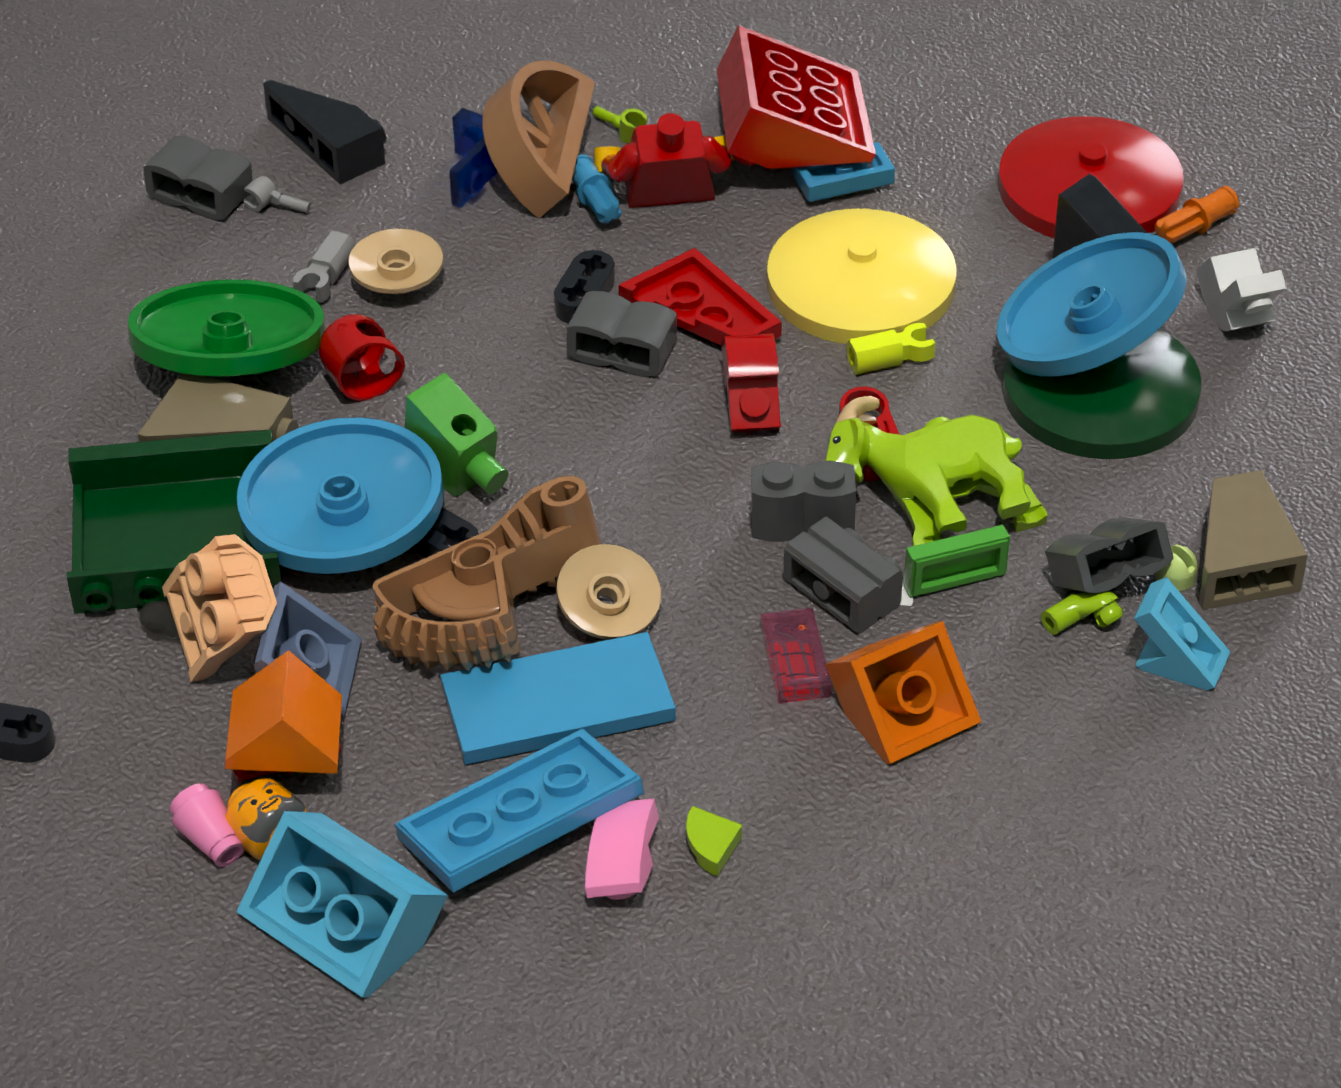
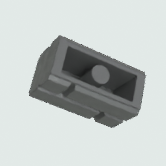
(843, 574)

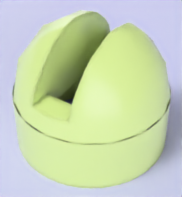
(1182, 568)

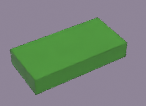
(956, 560)

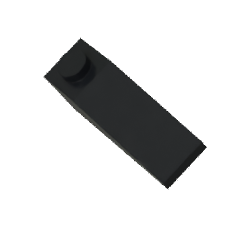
(327, 130)

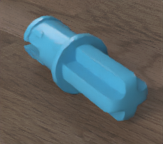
(595, 190)

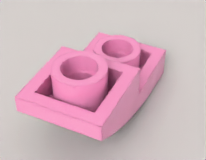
(620, 850)

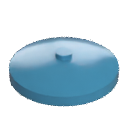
(1091, 304)
(340, 495)

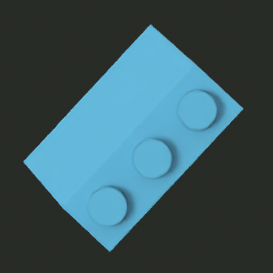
(340, 901)

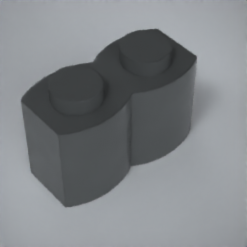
(198, 177)
(621, 333)
(794, 497)
(1109, 554)

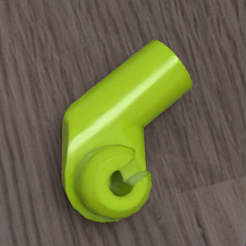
(1078, 607)

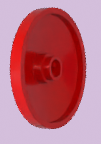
(1060, 152)

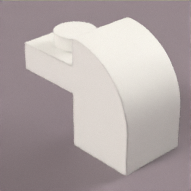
(1238, 290)

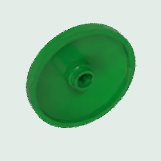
(226, 327)

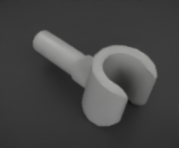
(264, 192)

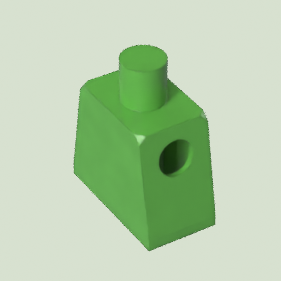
(457, 435)

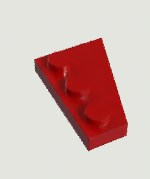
(702, 297)

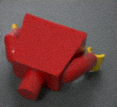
(666, 163)

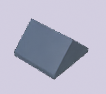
(313, 638)

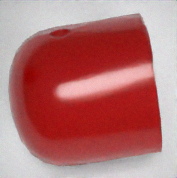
(357, 345)

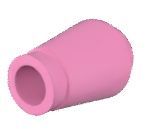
(201, 819)

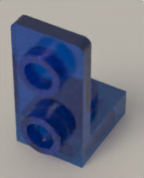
(476, 166)

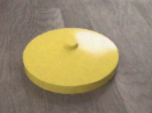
(860, 274)

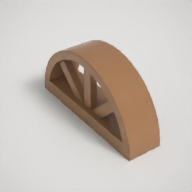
(544, 173)

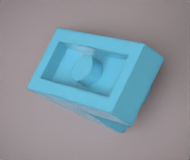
(1178, 639)

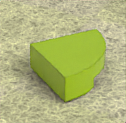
(711, 838)

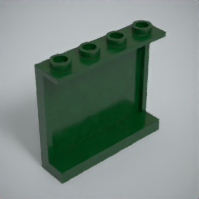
(149, 509)

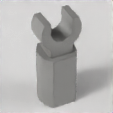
(325, 265)

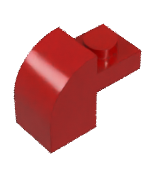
(751, 382)

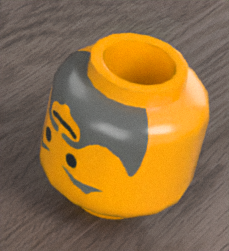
(256, 811)

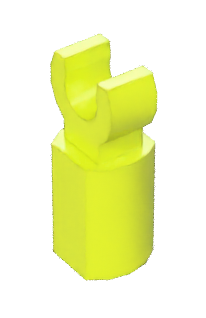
(889, 349)

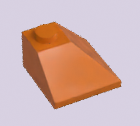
(905, 691)

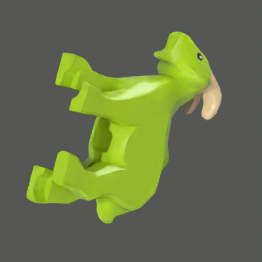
(937, 466)

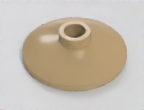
(395, 261)
(610, 573)

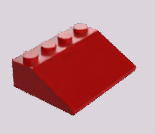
(790, 105)

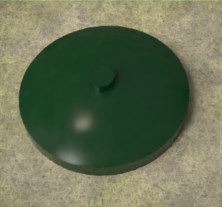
(1114, 408)

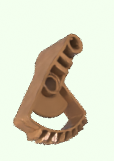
(481, 578)

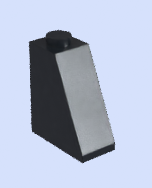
(1088, 213)

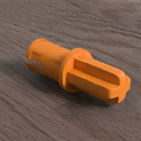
(1198, 214)

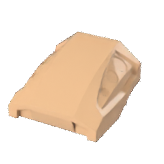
(219, 602)

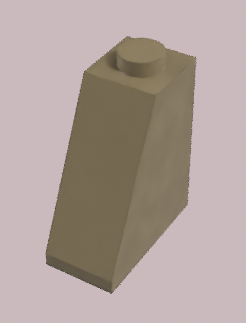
(215, 407)
(1248, 544)

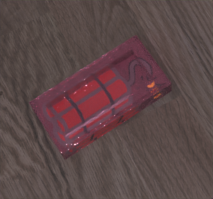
(795, 655)

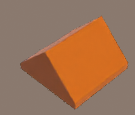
(284, 720)

